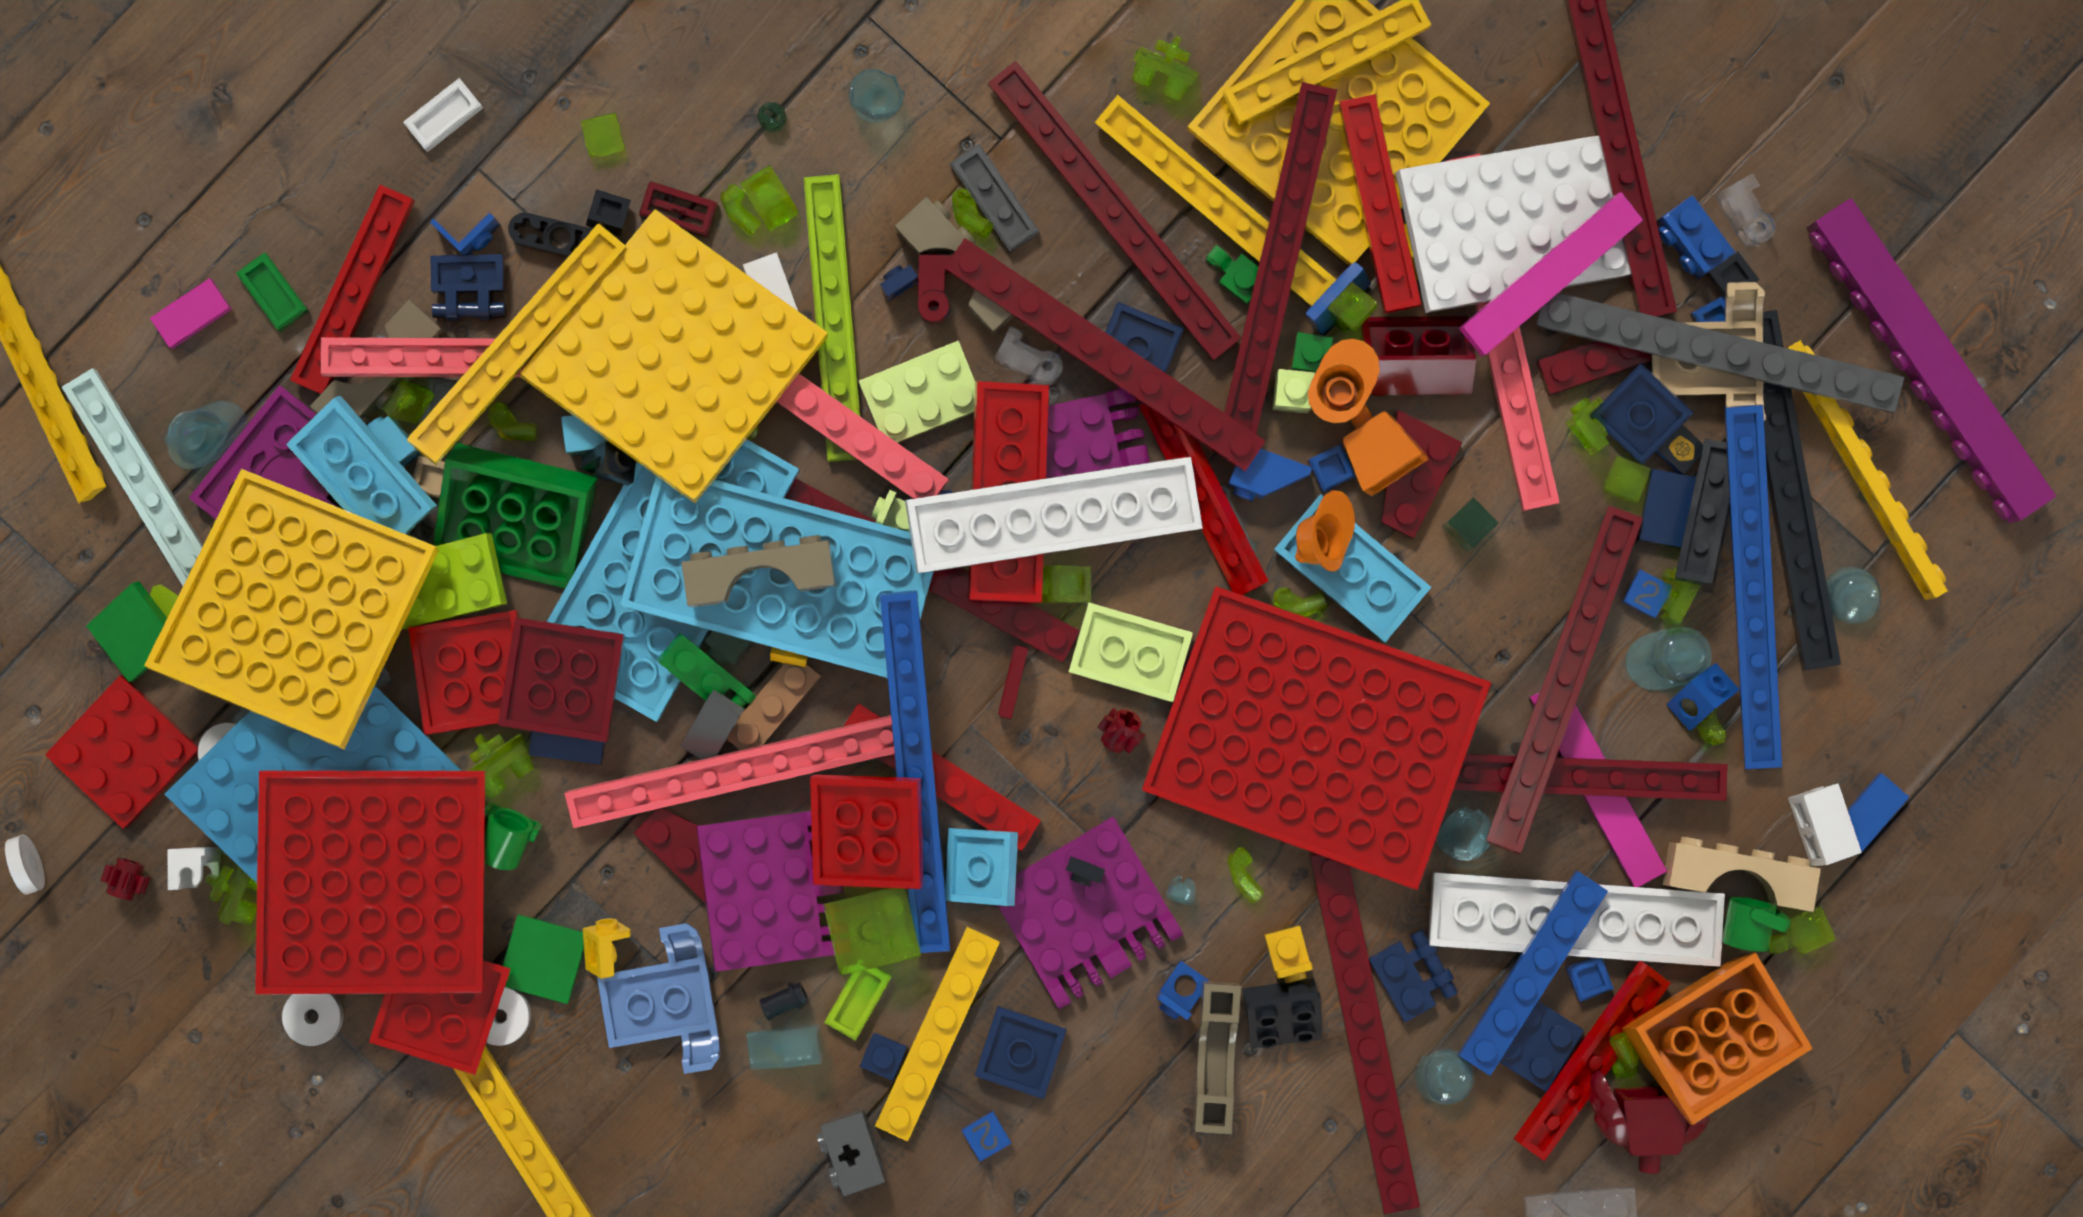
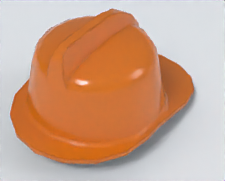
(1344, 381)
(1327, 533)

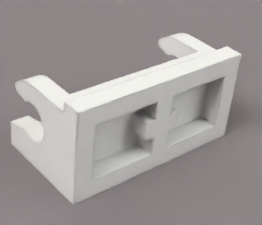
(1824, 825)
(187, 864)

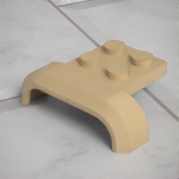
(1742, 319)

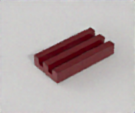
(707, 218)
(1013, 682)

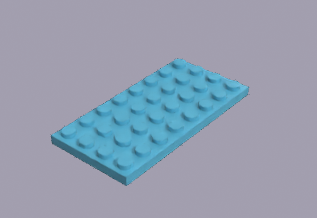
(600, 579)
(765, 605)

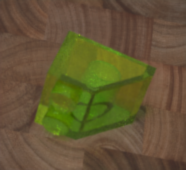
(872, 930)

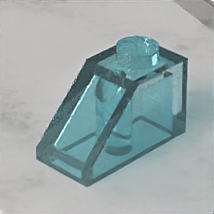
(785, 1047)

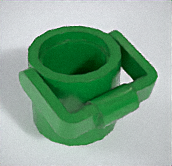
(507, 836)
(1751, 923)

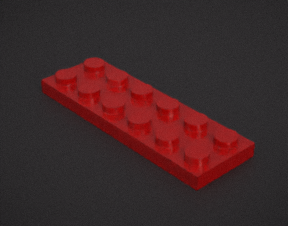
(1008, 450)

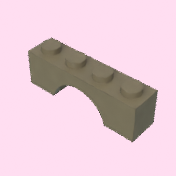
(929, 233)
(374, 394)
(711, 579)
(1216, 1057)

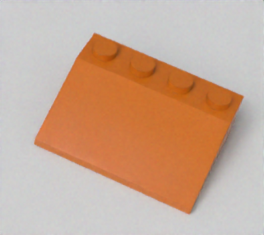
(1718, 1037)

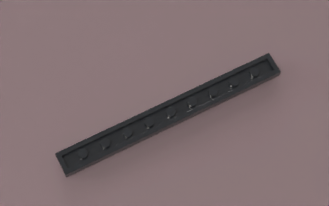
(1796, 521)

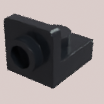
(609, 463)

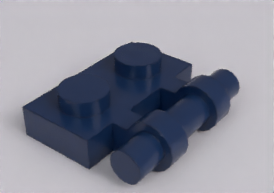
(468, 275)
(1402, 981)

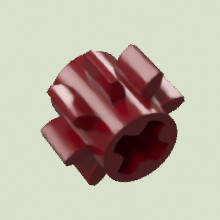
(1121, 730)
(125, 879)

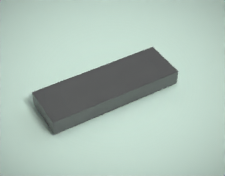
(994, 198)

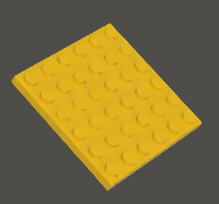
(1417, 97)
(674, 356)
(292, 608)

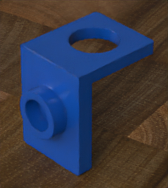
(476, 239)
(1707, 692)
(1172, 1002)

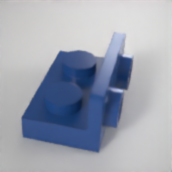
(1694, 238)

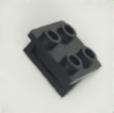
(1283, 1013)

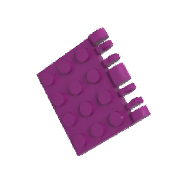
(1084, 438)
(263, 452)
(762, 891)
(1070, 922)

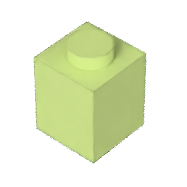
(1292, 391)

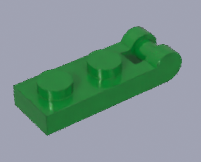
(701, 671)

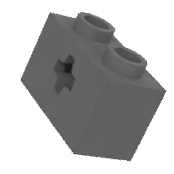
(855, 1131)

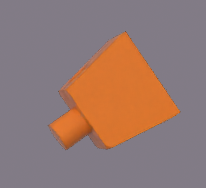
(1381, 451)

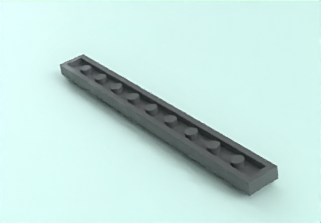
(1722, 352)

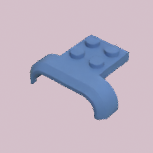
(666, 1001)

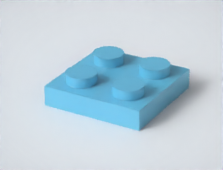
(981, 866)

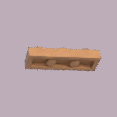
(773, 705)

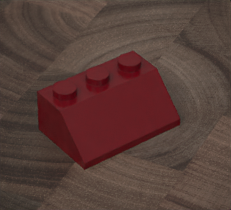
(1420, 355)

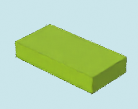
(857, 1001)

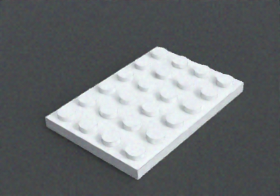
(1496, 214)

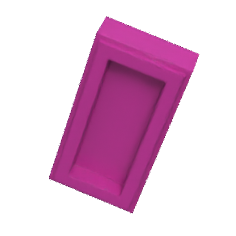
(191, 313)

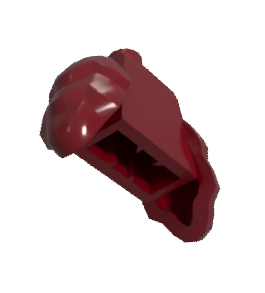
(1641, 1121)

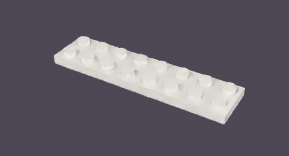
(1053, 515)
(1625, 926)

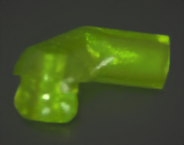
(736, 212)
(967, 213)
(507, 425)
(1291, 602)
(1711, 730)
(1240, 876)
(1627, 1059)

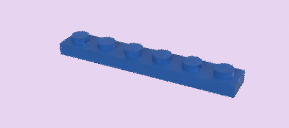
(1532, 972)

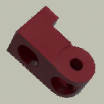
(932, 301)

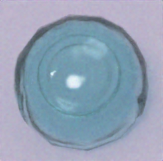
(875, 96)
(1853, 594)
(1464, 834)
(1444, 1077)

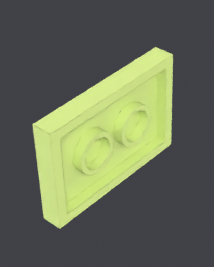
(921, 393)
(1130, 652)

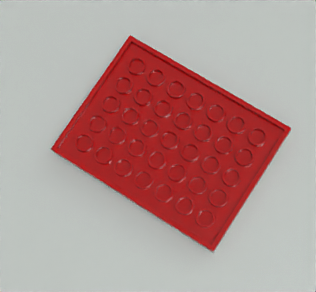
(1317, 737)

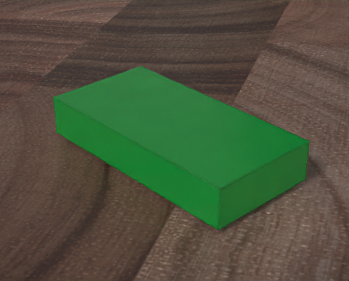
(272, 292)

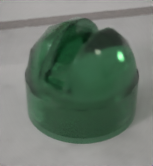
(768, 123)

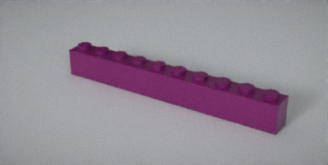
(1930, 362)

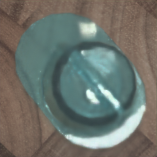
(204, 433)
(1668, 658)

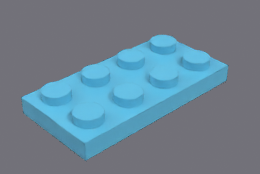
(359, 469)
(1368, 584)

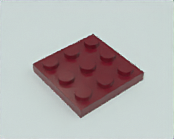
(561, 679)

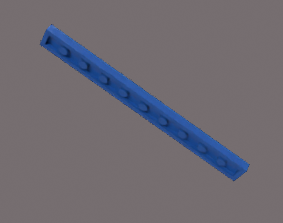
(1753, 586)
(915, 757)

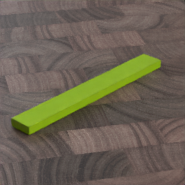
(832, 296)

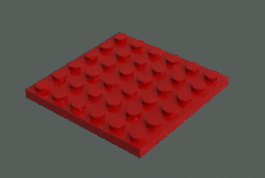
(370, 882)

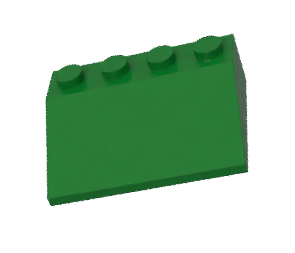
(528, 506)

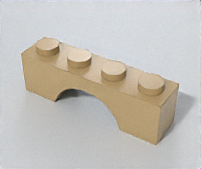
(1785, 883)

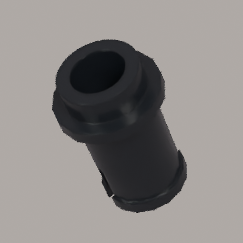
(784, 1000)

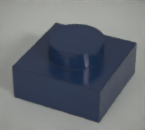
(898, 281)
(883, 1056)

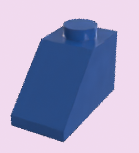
(1266, 476)

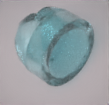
(1181, 892)

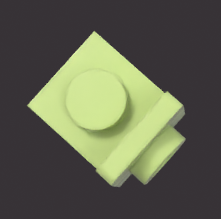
(891, 512)

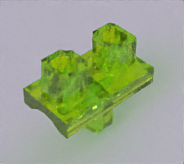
(1179, 75)
(511, 754)
(233, 906)

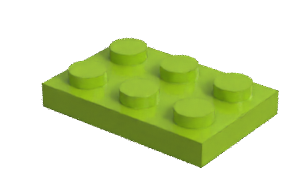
(459, 582)

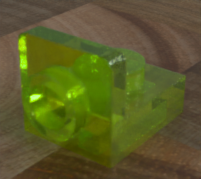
(769, 198)
(1351, 308)
(1588, 431)
(1066, 584)
(1677, 601)

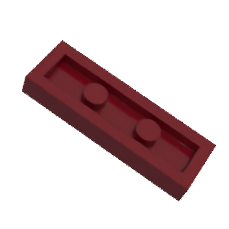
(1586, 365)

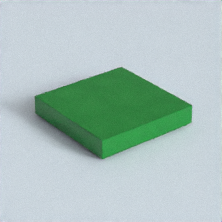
(129, 629)
(544, 958)

